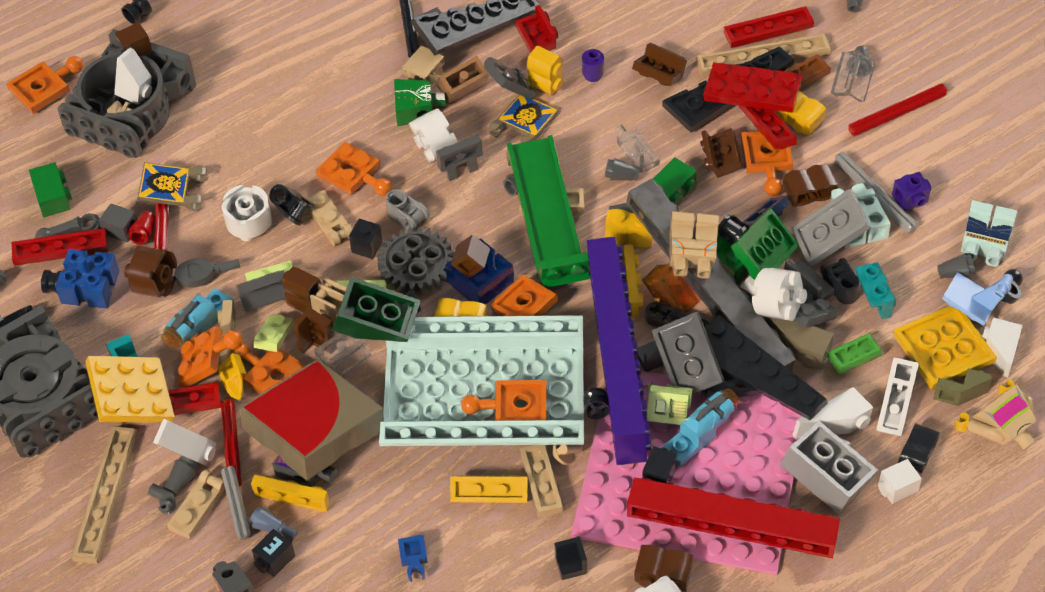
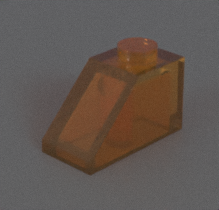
(669, 288)

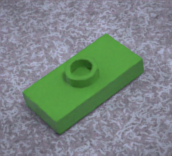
(854, 353)

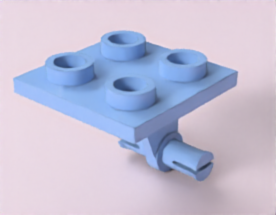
(975, 300)

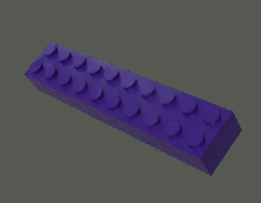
(617, 351)

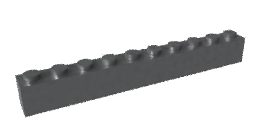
(720, 289)

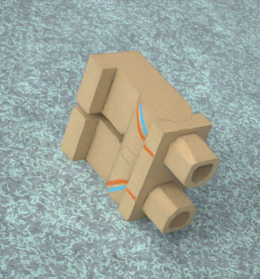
(696, 252)

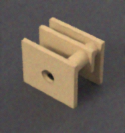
(424, 64)
(332, 293)

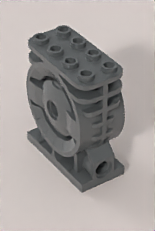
(95, 91)
(33, 399)

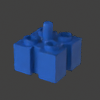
(87, 278)

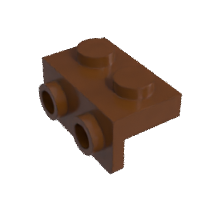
(660, 65)
(721, 152)
(313, 329)

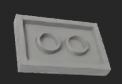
(830, 227)

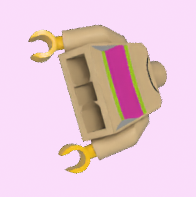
(1003, 418)

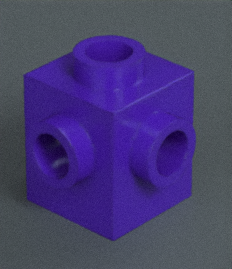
(911, 191)

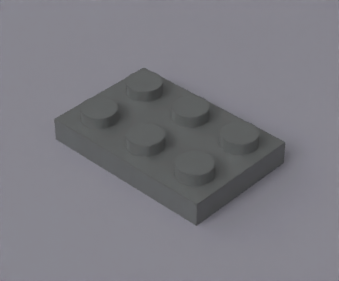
(688, 354)

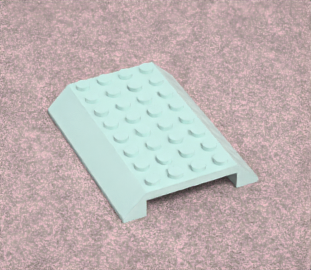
(466, 357)

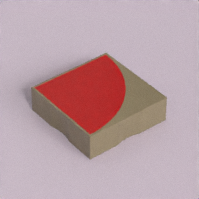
(312, 418)

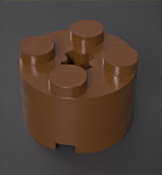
(151, 271)

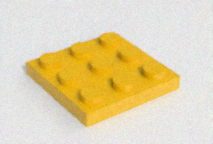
(944, 345)
(129, 389)

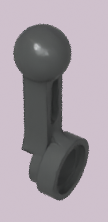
(75, 225)

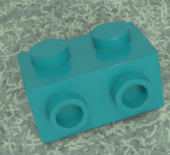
(876, 288)

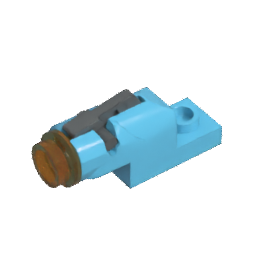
(195, 318)
(701, 425)

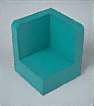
(122, 347)

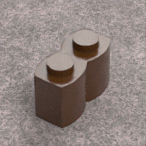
(809, 185)
(298, 288)
(658, 562)

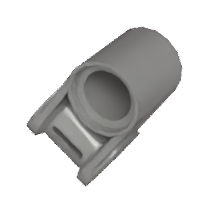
(405, 209)

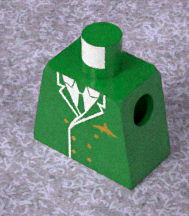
(414, 99)

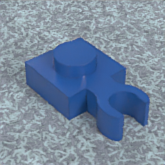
(413, 554)

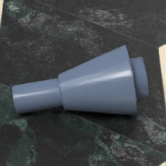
(266, 520)

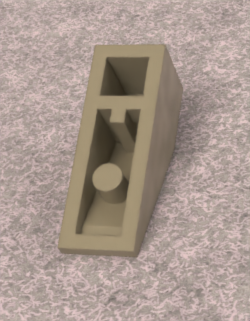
(807, 344)

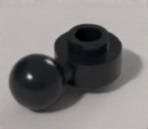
(1015, 292)

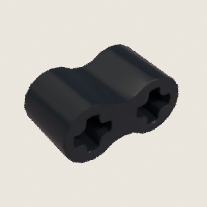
(919, 446)

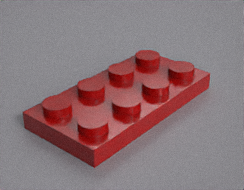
(753, 87)

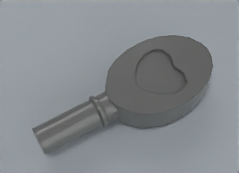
(201, 271)

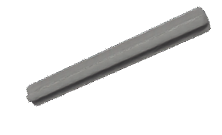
(884, 199)

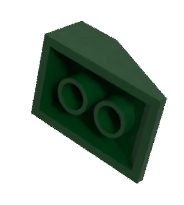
(375, 313)

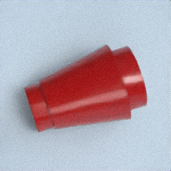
(142, 228)

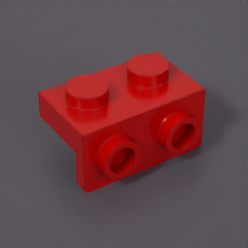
(537, 30)

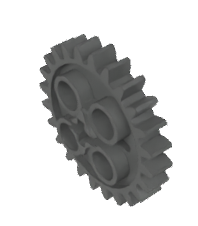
(420, 259)

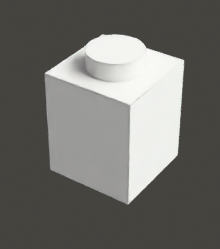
(899, 481)

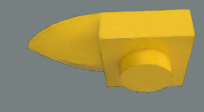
(232, 375)

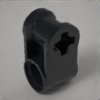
(292, 205)
(731, 228)
(842, 279)

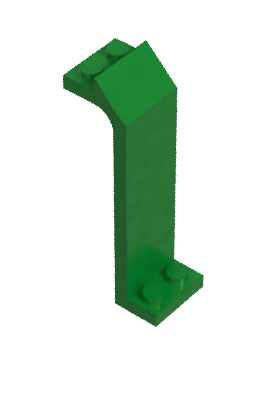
(547, 213)

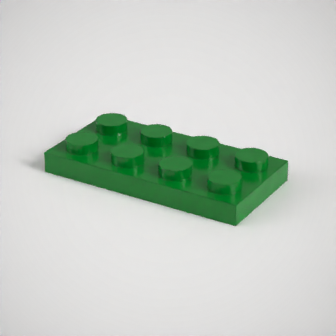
(764, 244)

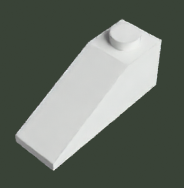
(897, 396)
(840, 415)
(185, 442)

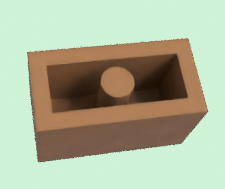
(463, 79)

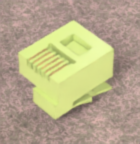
(668, 403)

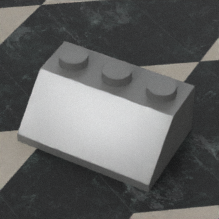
(828, 467)

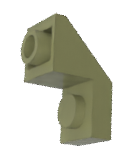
(951, 392)

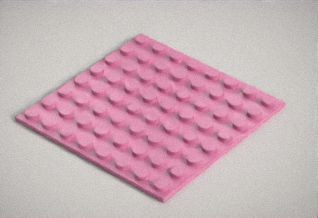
(737, 462)

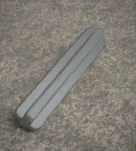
(236, 503)

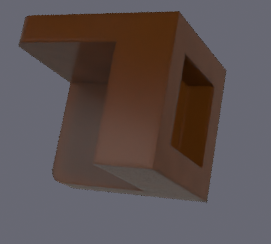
(134, 38)
(470, 256)

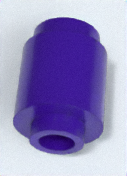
(592, 65)

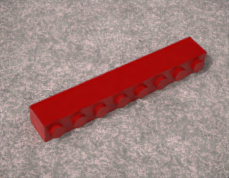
(733, 517)

